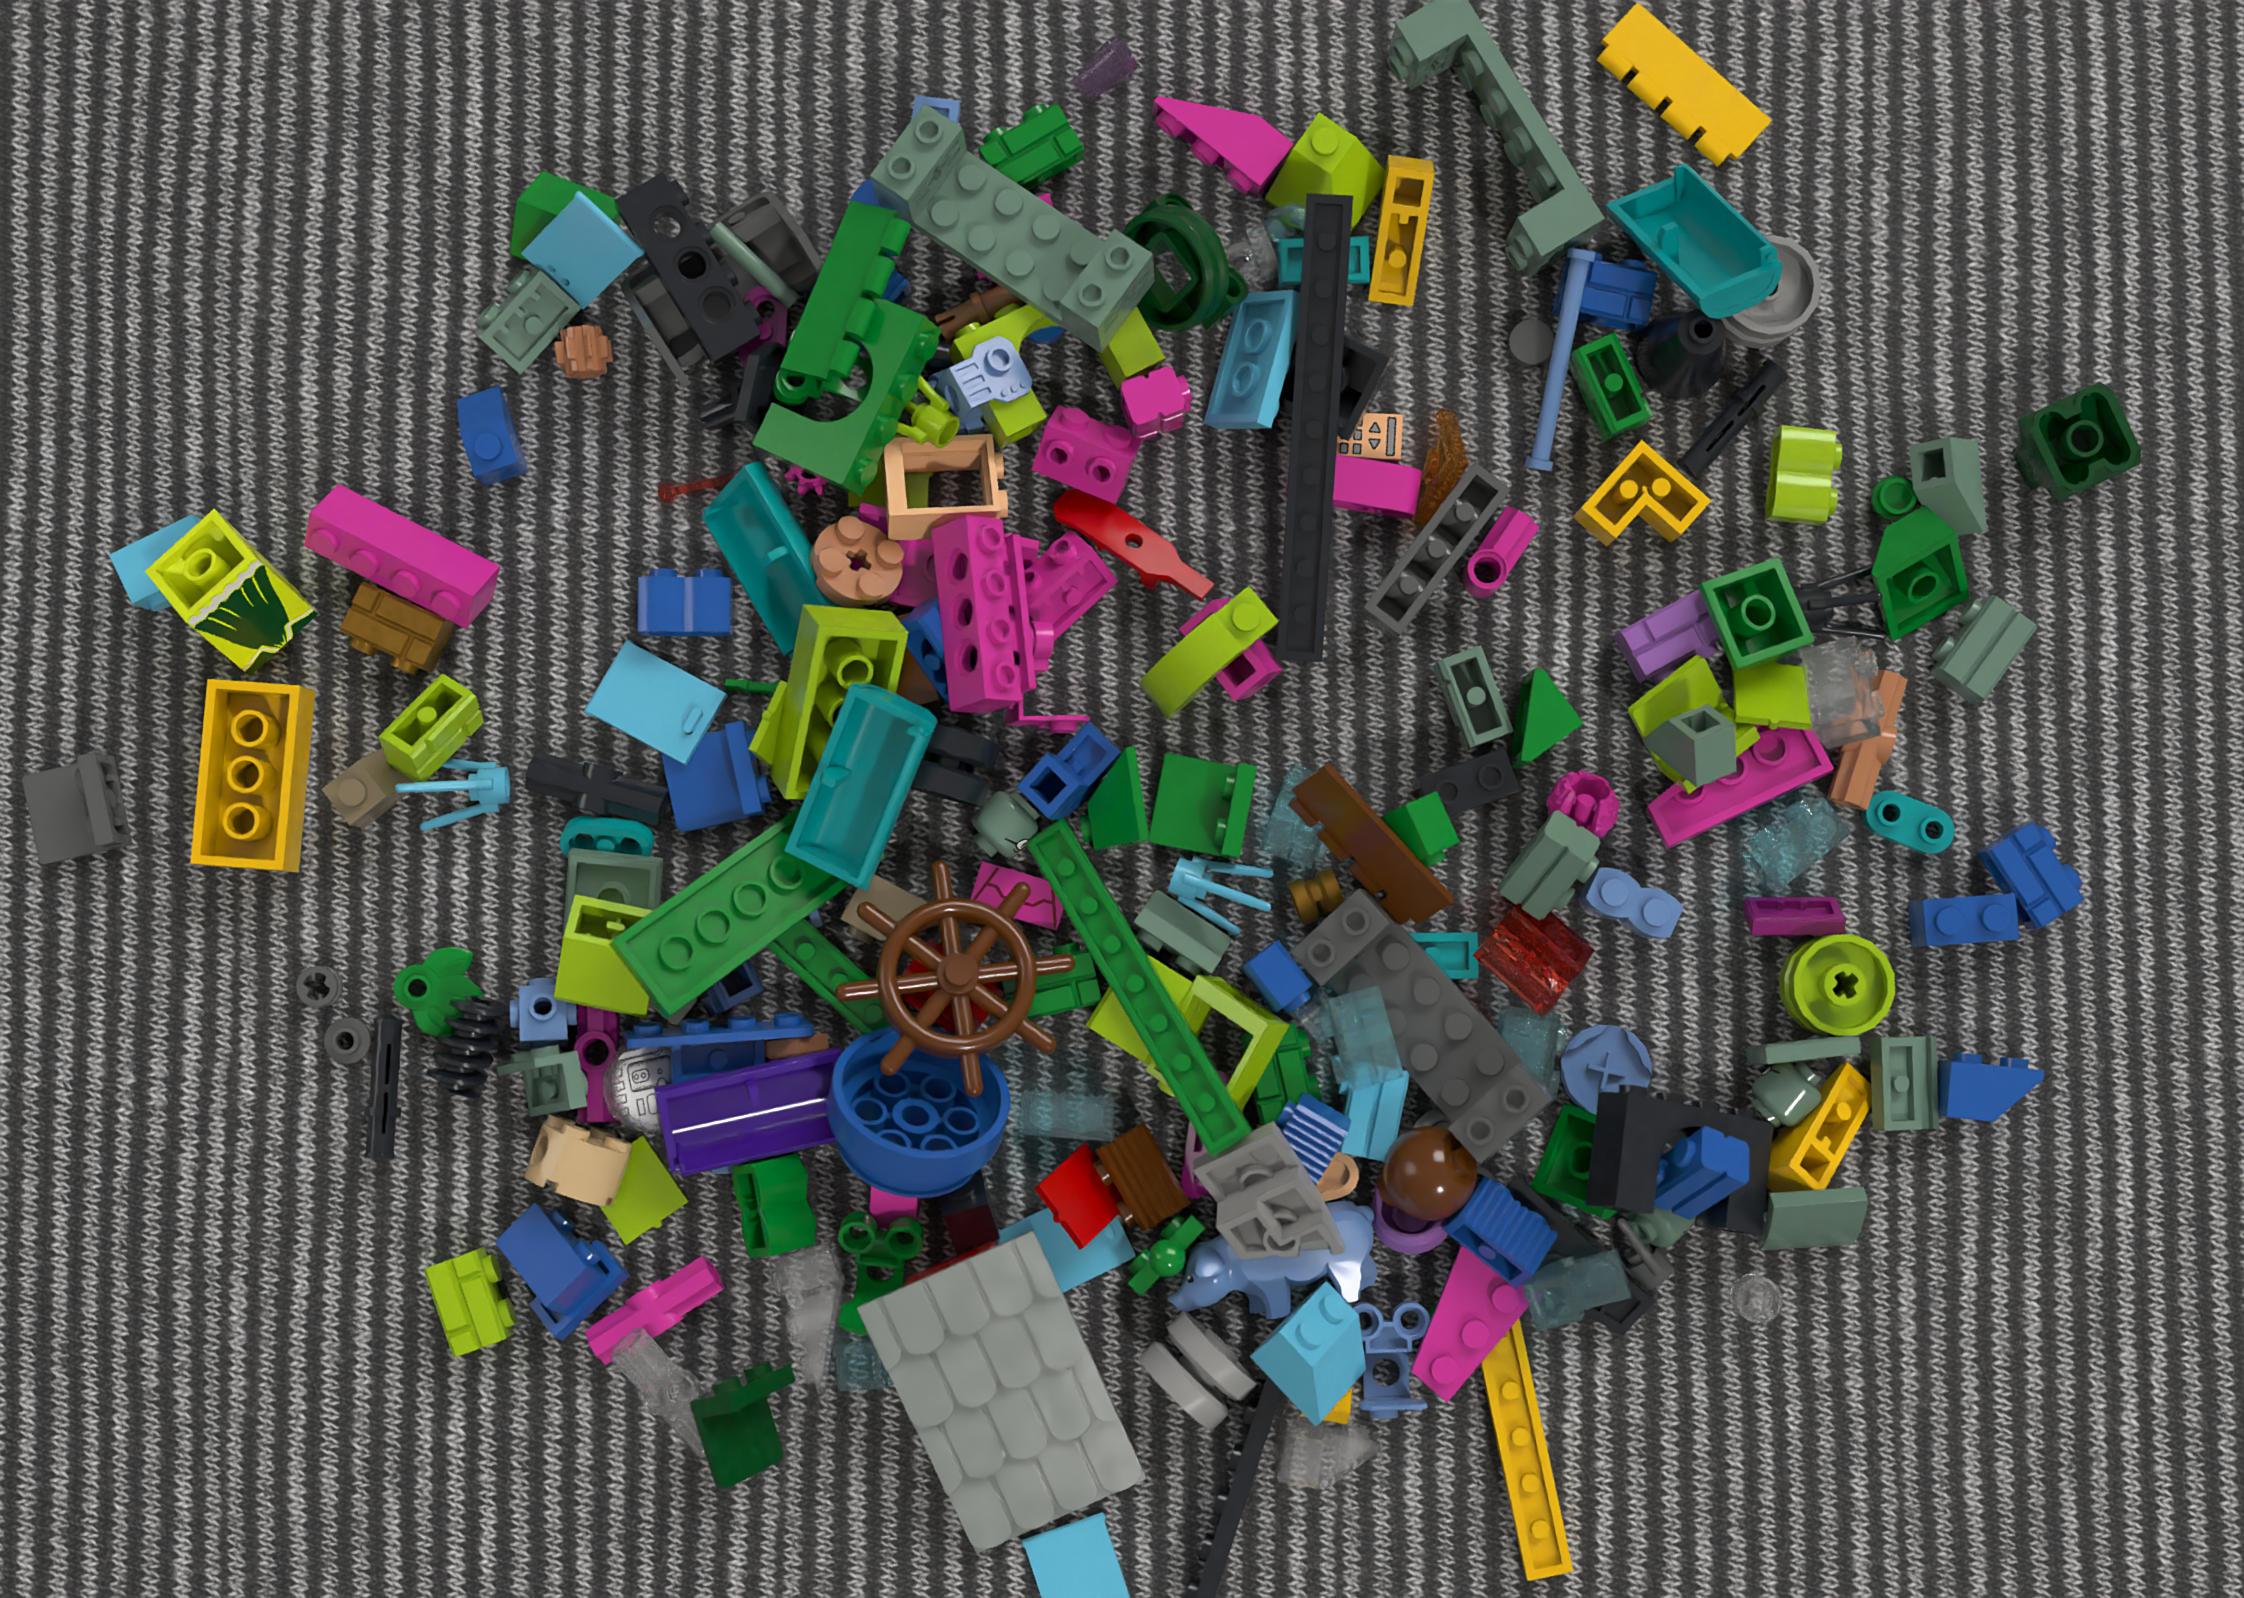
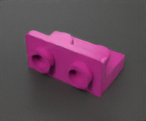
(1066, 582)

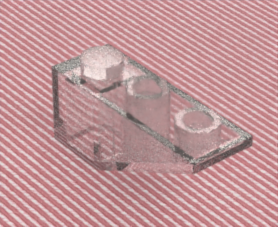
(815, 1294)

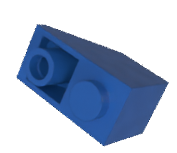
(1980, 1090)

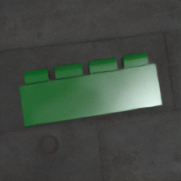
(838, 299)

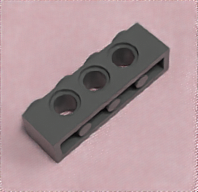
(1434, 551)

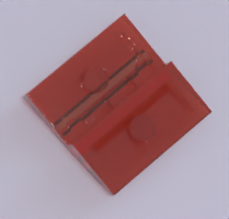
(1534, 956)

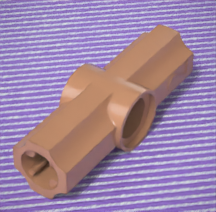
(1862, 760)

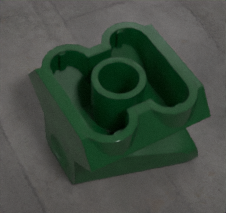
(2076, 443)

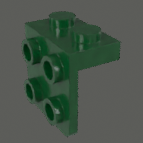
(738, 1423)

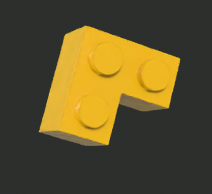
(1644, 487)

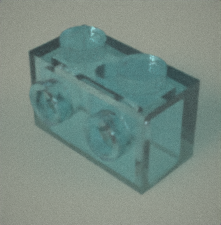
(1795, 843)

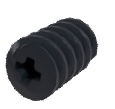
(469, 1045)

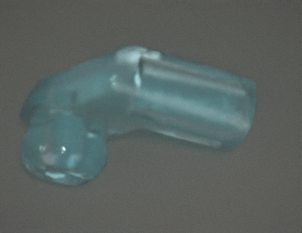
(1284, 219)

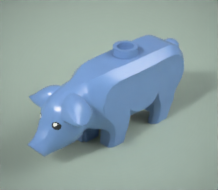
(1217, 1269)

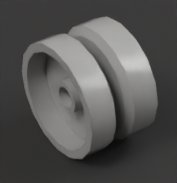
(1785, 307)
(1191, 1377)

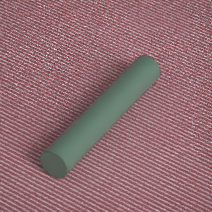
(754, 265)

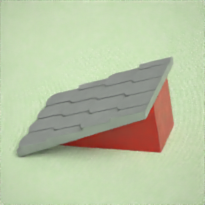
(1002, 1390)

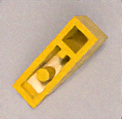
(1401, 229)
(1811, 1151)

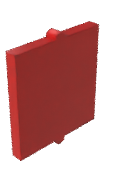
(1079, 1197)

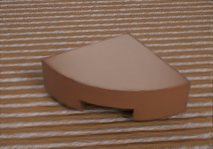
(795, 1046)

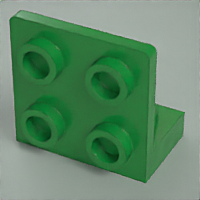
(1202, 805)

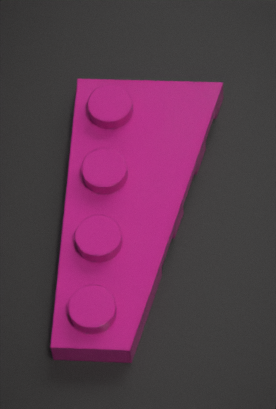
(1766, 770)

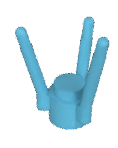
(487, 786)
(1193, 881)

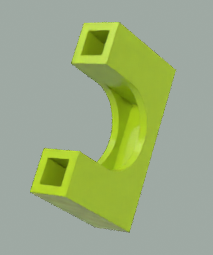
(1127, 356)

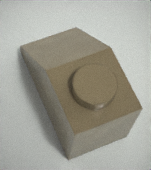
(366, 789)
(885, 896)

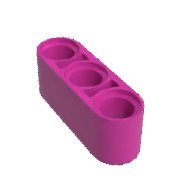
(1375, 487)

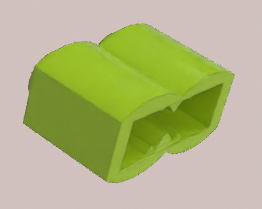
(1802, 474)

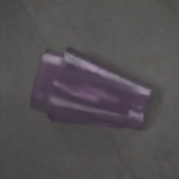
(1106, 70)

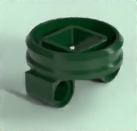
(1213, 287)

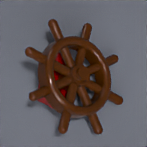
(950, 984)

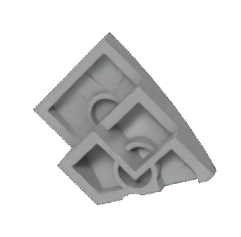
(1267, 1198)

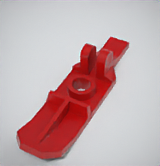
(1113, 528)

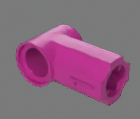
(1499, 551)

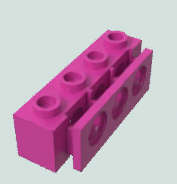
(990, 632)

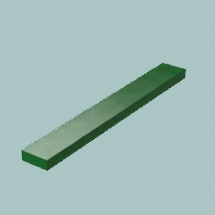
(1139, 988)

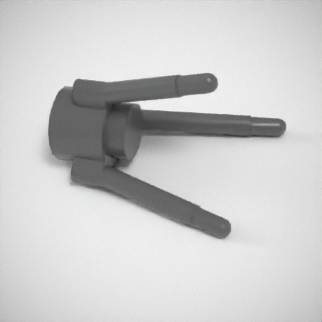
(1646, 1261)

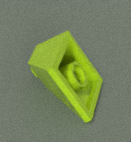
(1328, 163)

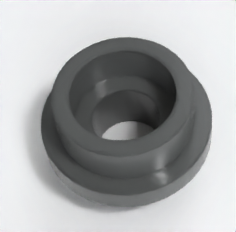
(360, 1033)

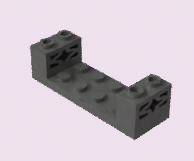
(1434, 1025)

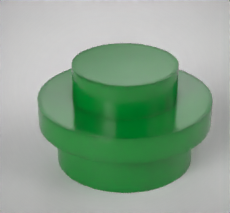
(1893, 498)

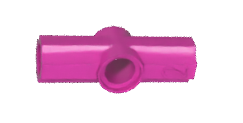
(657, 1306)

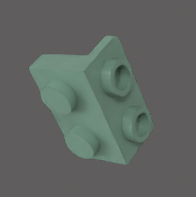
(1181, 933)
(550, 1079)

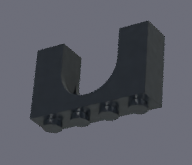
(1630, 1141)

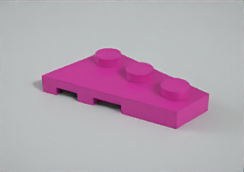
(1466, 1324)

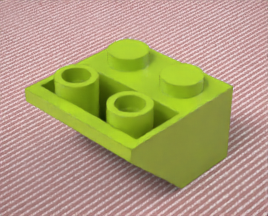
(589, 967)

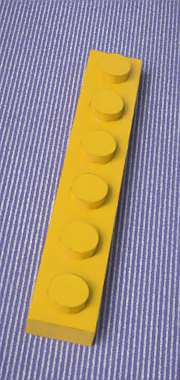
(1525, 1458)

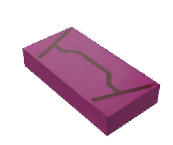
(1039, 909)

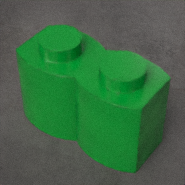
(774, 1205)

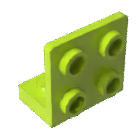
(1681, 692)

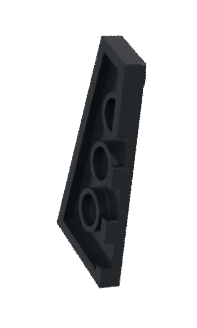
(1572, 1242)

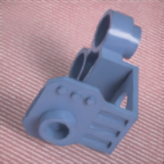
(989, 375)
(1390, 1341)

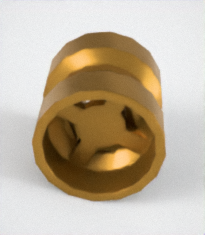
(1315, 895)

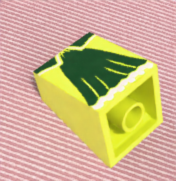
(230, 593)

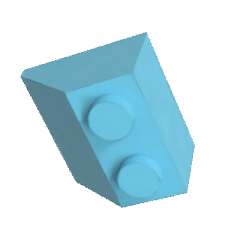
(1315, 1352)

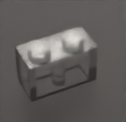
(1842, 692)

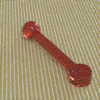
(668, 492)

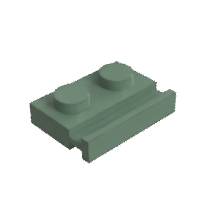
(1904, 1083)

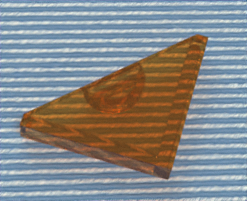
(1441, 467)

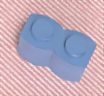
(1641, 910)

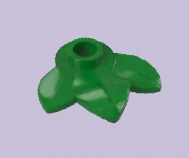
(444, 980)

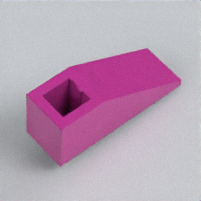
(1233, 140)

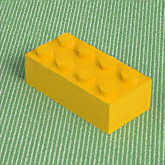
(252, 775)

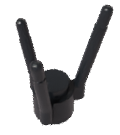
(1819, 605)

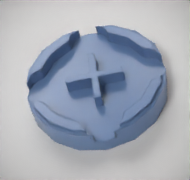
(1600, 1061)

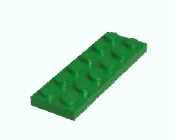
(723, 918)

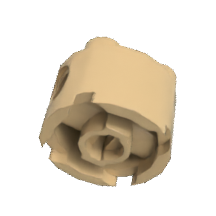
(579, 1161)

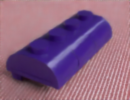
(747, 1112)

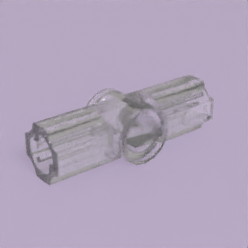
(652, 1374)

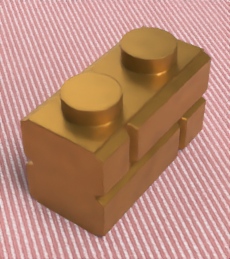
(397, 628)

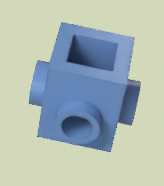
(540, 1030)

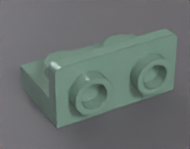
(526, 318)

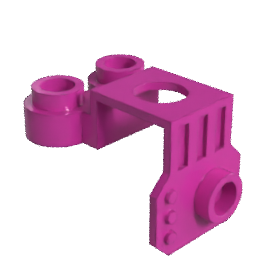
(1042, 646)

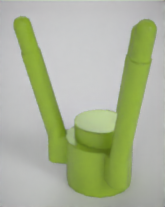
(930, 420)

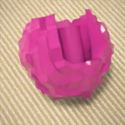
(1586, 801)

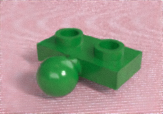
(1165, 1256)

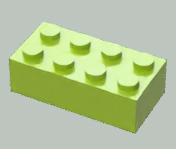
(829, 655)

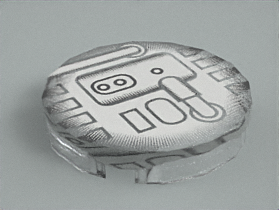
(631, 1084)

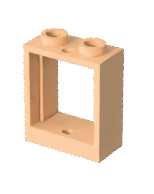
(962, 453)

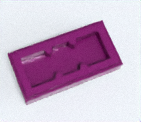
(1794, 916)

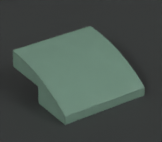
(1813, 1218)

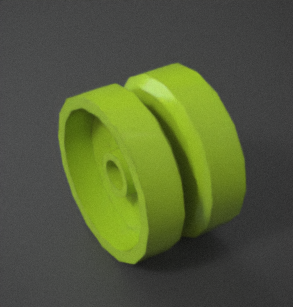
(1864, 981)

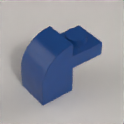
(1070, 778)

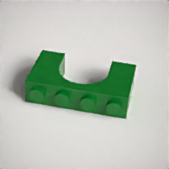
(850, 448)

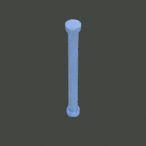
(1560, 359)

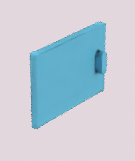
(582, 250)
(655, 702)
(1069, 1263)
(1076, 1561)

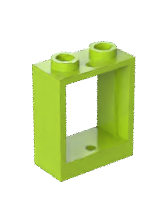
(1268, 1030)

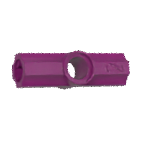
(592, 1026)

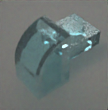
(1570, 1286)

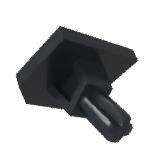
(751, 394)

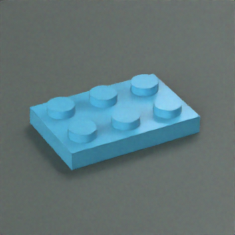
(1254, 361)

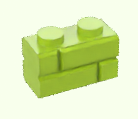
(431, 729)
(471, 1301)

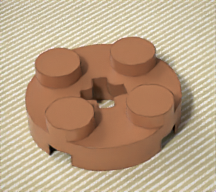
(871, 547)

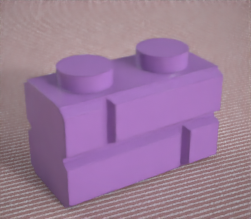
(1668, 637)

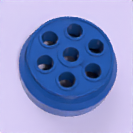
(918, 1127)

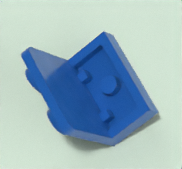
(718, 782)

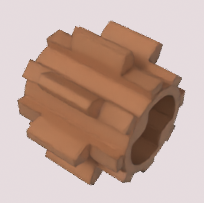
(583, 352)

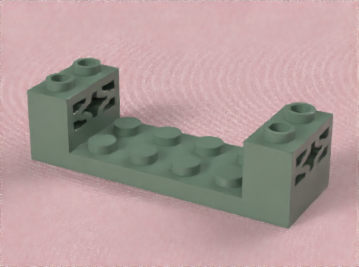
(1452, 34)
(1010, 232)

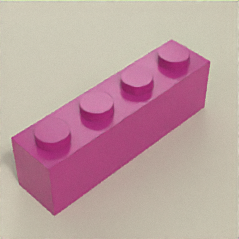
(401, 556)

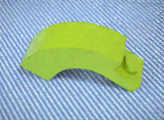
(1206, 652)

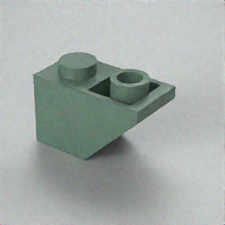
(1950, 482)
(1696, 745)

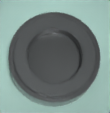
(1530, 343)

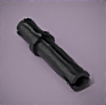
(1767, 380)
(384, 1089)

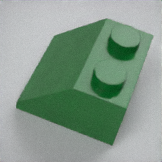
(1756, 615)

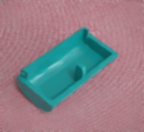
(1700, 242)
(766, 551)
(861, 783)

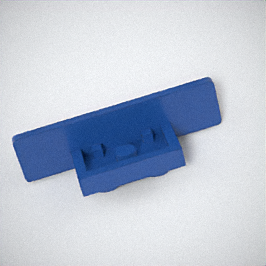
(710, 1049)

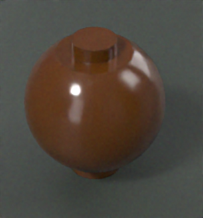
(1427, 1174)

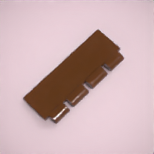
(1378, 852)

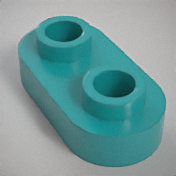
(1909, 822)
(607, 836)

